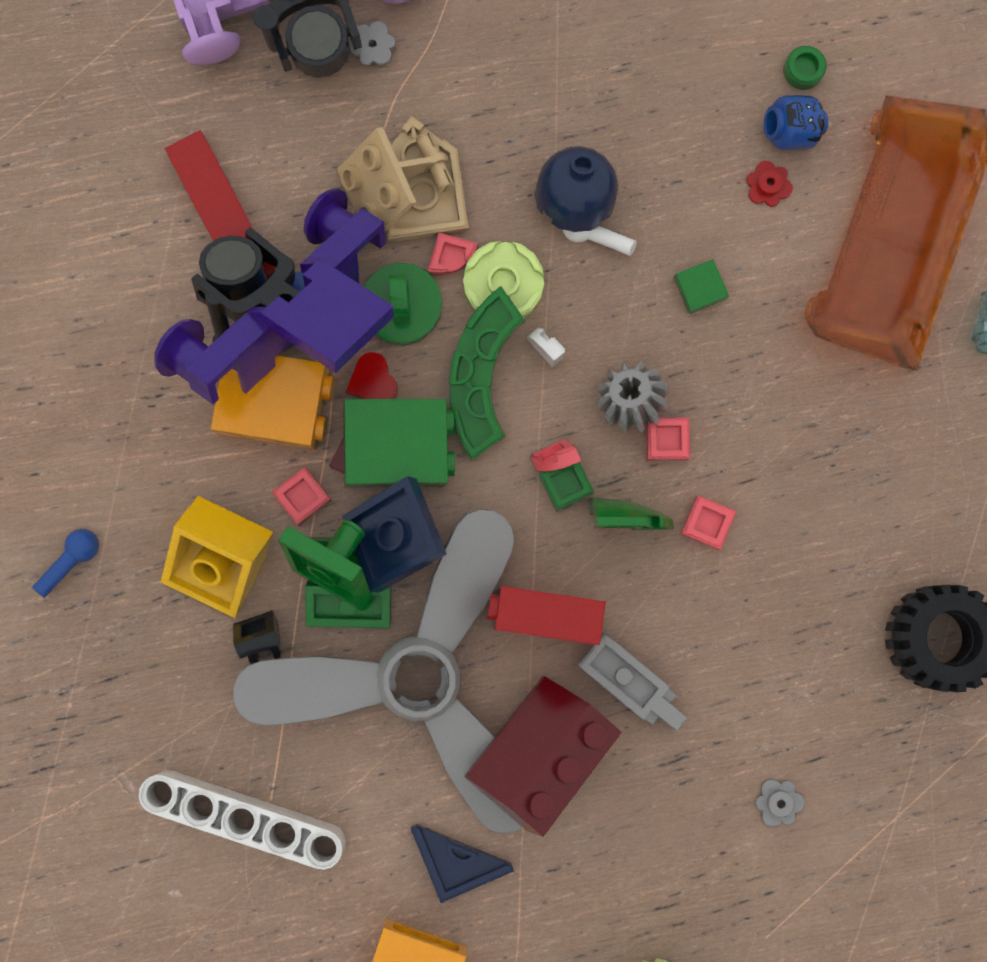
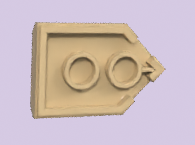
(434, 210)

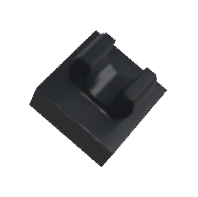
(256, 636)

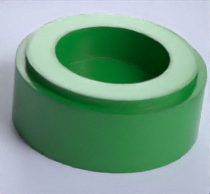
(804, 67)

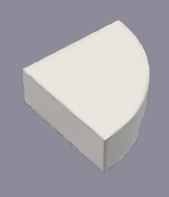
(548, 348)

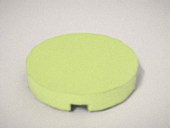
(505, 266)

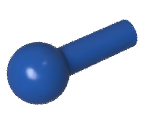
(79, 547)

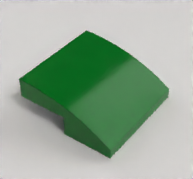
(330, 611)

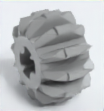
(629, 383)

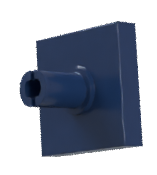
(397, 534)

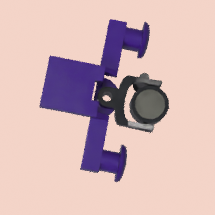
(325, 319)

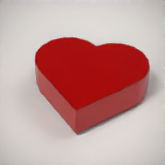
(372, 379)

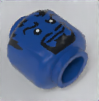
(795, 122)

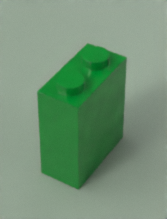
(397, 440)

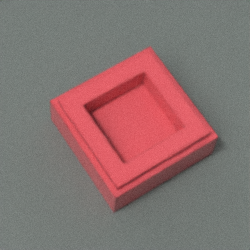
(668, 439)
(301, 496)
(708, 522)

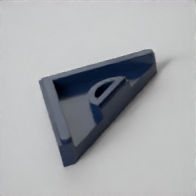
(455, 865)

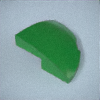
(625, 514)

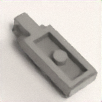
(631, 682)

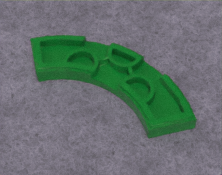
(473, 371)

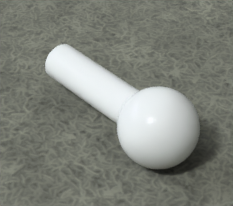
(604, 237)

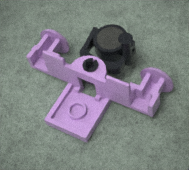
(314, 34)

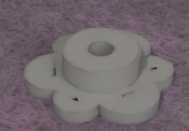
(378, 35)
(772, 792)

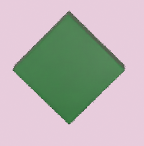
(701, 286)
(566, 485)

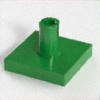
(329, 565)

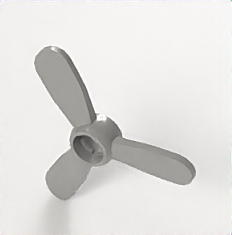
(329, 686)

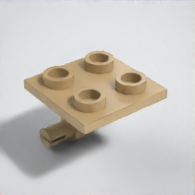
(379, 181)

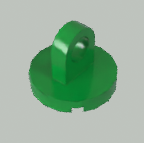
(414, 302)

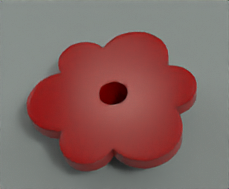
(770, 194)

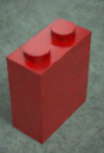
(547, 615)

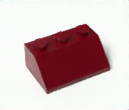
(543, 755)

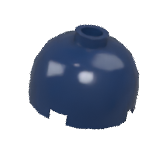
(577, 189)

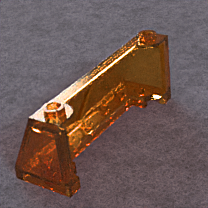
(904, 230)

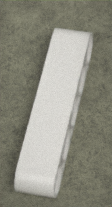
(222, 821)

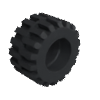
(911, 644)

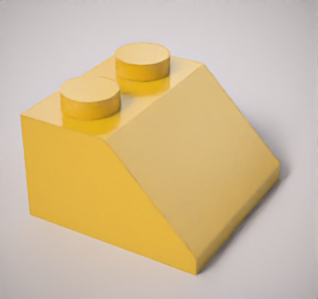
(215, 556)

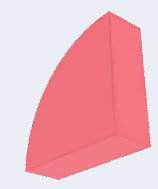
(450, 255)
(555, 456)

